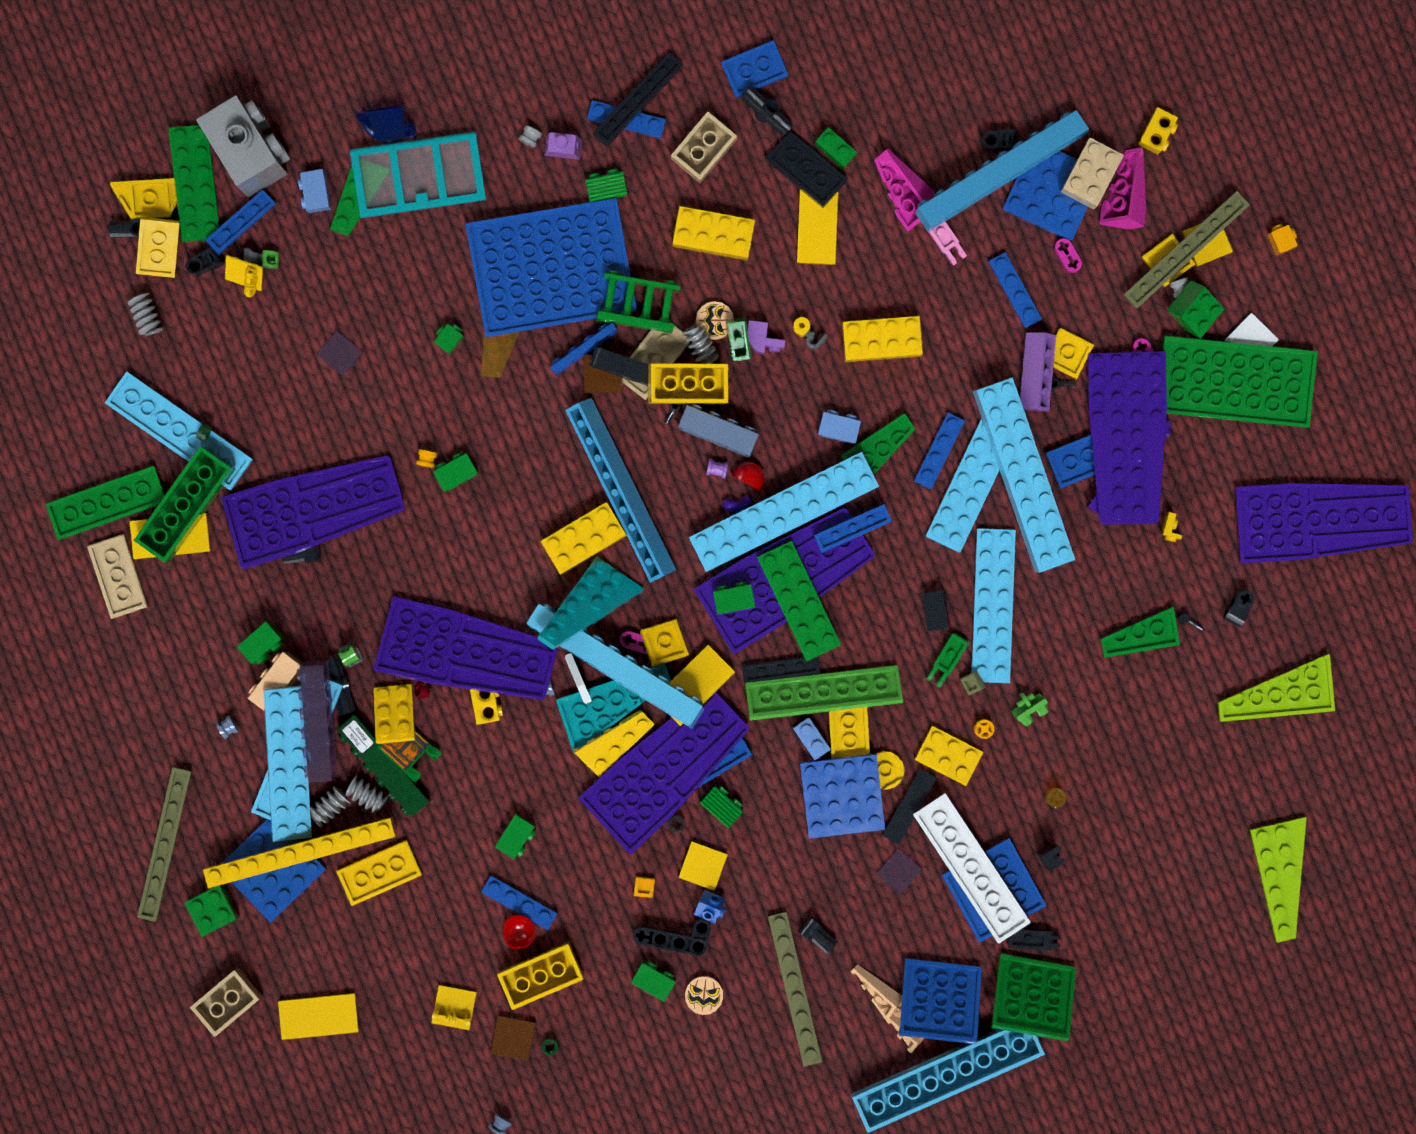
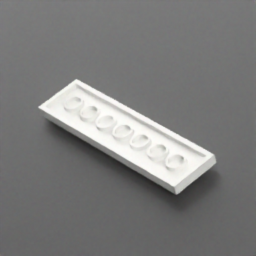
(971, 868)

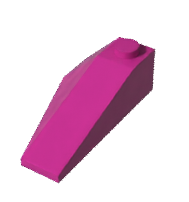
(904, 188)
(1127, 198)

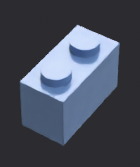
(315, 191)
(839, 427)
(811, 738)

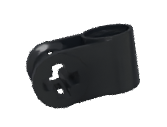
(1003, 140)
(205, 261)
(1238, 609)

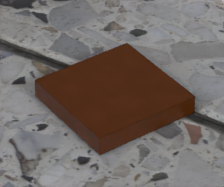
(600, 381)
(513, 1037)

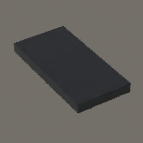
(806, 169)

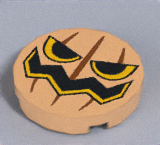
(714, 318)
(704, 995)

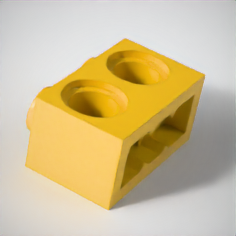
(1154, 129)
(480, 704)

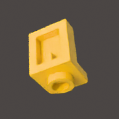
(1170, 524)

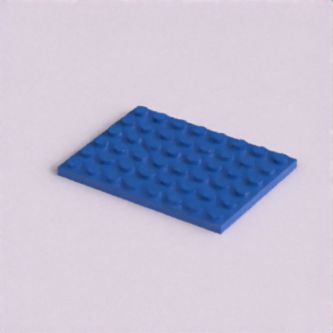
(548, 266)

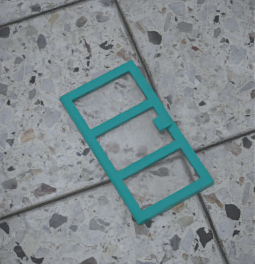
(417, 174)

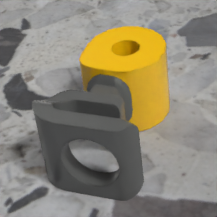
(802, 329)

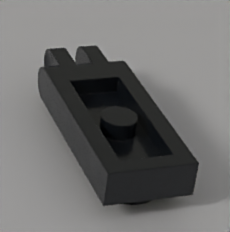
(1033, 940)

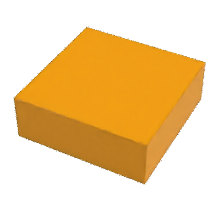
(644, 887)

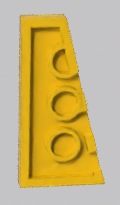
(606, 749)

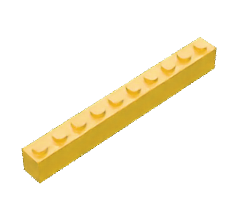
(300, 852)

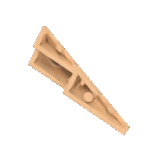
(886, 1001)

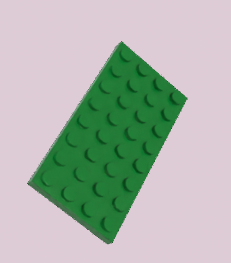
(1239, 381)

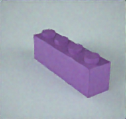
(1037, 371)

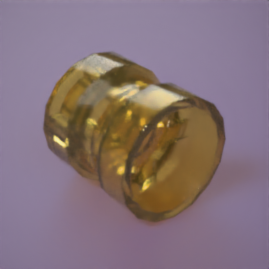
(1055, 800)

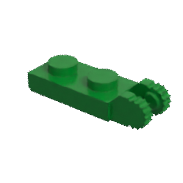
(948, 658)

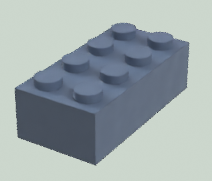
(718, 431)

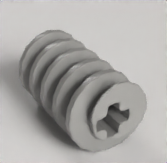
(144, 315)
(701, 344)
(366, 795)
(329, 805)

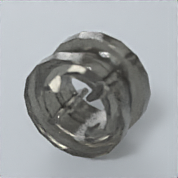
(680, 819)

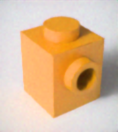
(1282, 239)

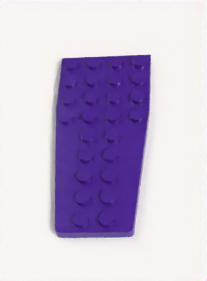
(1128, 434)
(310, 509)
(1319, 520)
(824, 570)
(462, 652)
(662, 773)

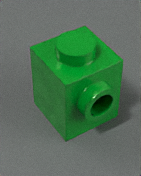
(449, 338)

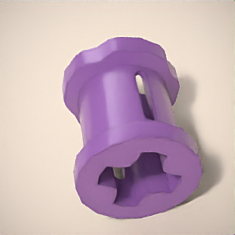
(717, 468)

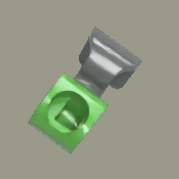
(267, 259)
(350, 654)

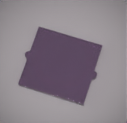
(339, 353)
(899, 871)

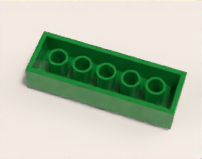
(184, 504)

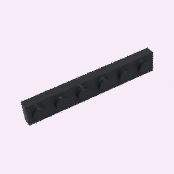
(638, 99)

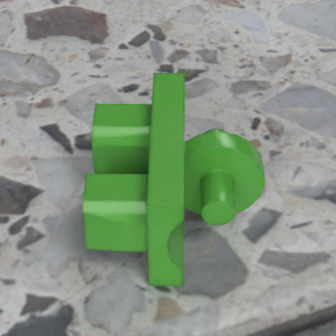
(1028, 705)

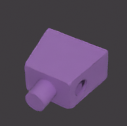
(563, 146)

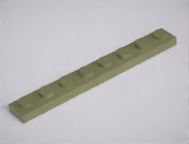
(1186, 250)
(164, 844)
(795, 989)

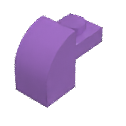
(757, 338)

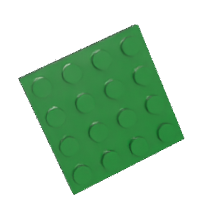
(1034, 997)

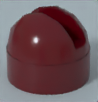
(421, 690)

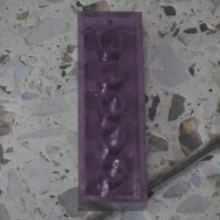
(318, 721)

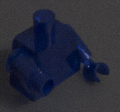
(386, 124)

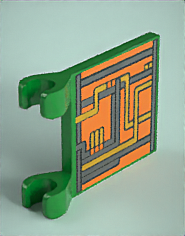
(408, 752)

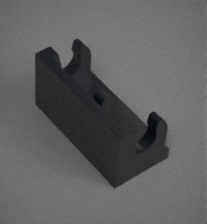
(936, 610)
(1049, 858)

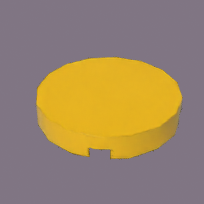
(890, 769)

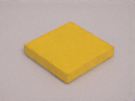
(1214, 249)
(1156, 254)
(1070, 353)
(664, 642)
(703, 865)

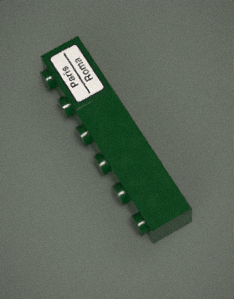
(387, 772)

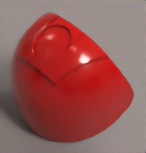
(750, 474)
(518, 932)

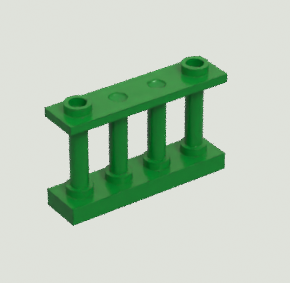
(626, 318)

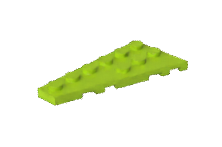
(1292, 693)
(1279, 863)

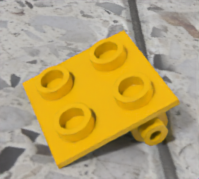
(245, 274)
(454, 1007)

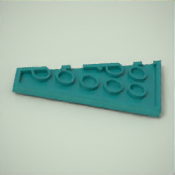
(591, 599)
(608, 706)

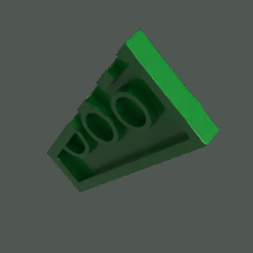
(347, 212)
(883, 443)
(1148, 634)

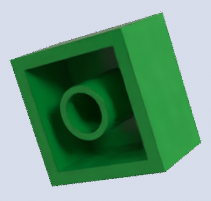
(1195, 309)
(261, 643)
(212, 910)

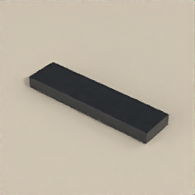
(780, 669)
(908, 806)

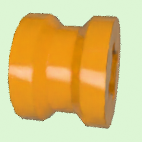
(426, 458)
(986, 727)

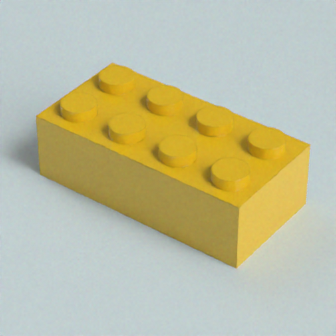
(713, 233)
(882, 339)
(687, 383)
(583, 538)
(540, 975)

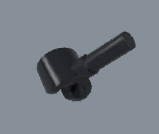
(1063, 383)
(674, 408)
(1183, 618)

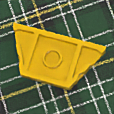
(146, 197)

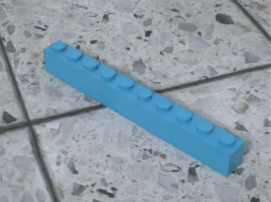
(1002, 170)
(620, 490)

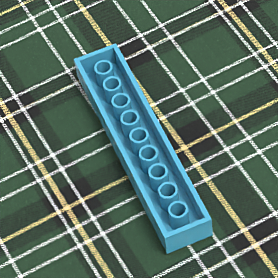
(1023, 475)
(784, 511)
(625, 671)
(944, 1076)

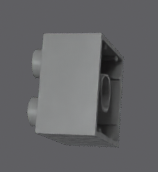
(239, 142)

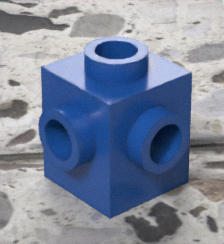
(710, 907)

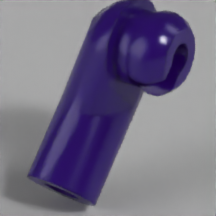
(736, 507)

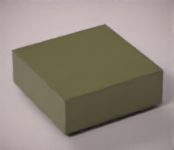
(972, 683)

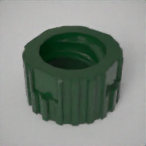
(204, 432)
(547, 1052)

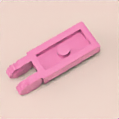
(946, 240)

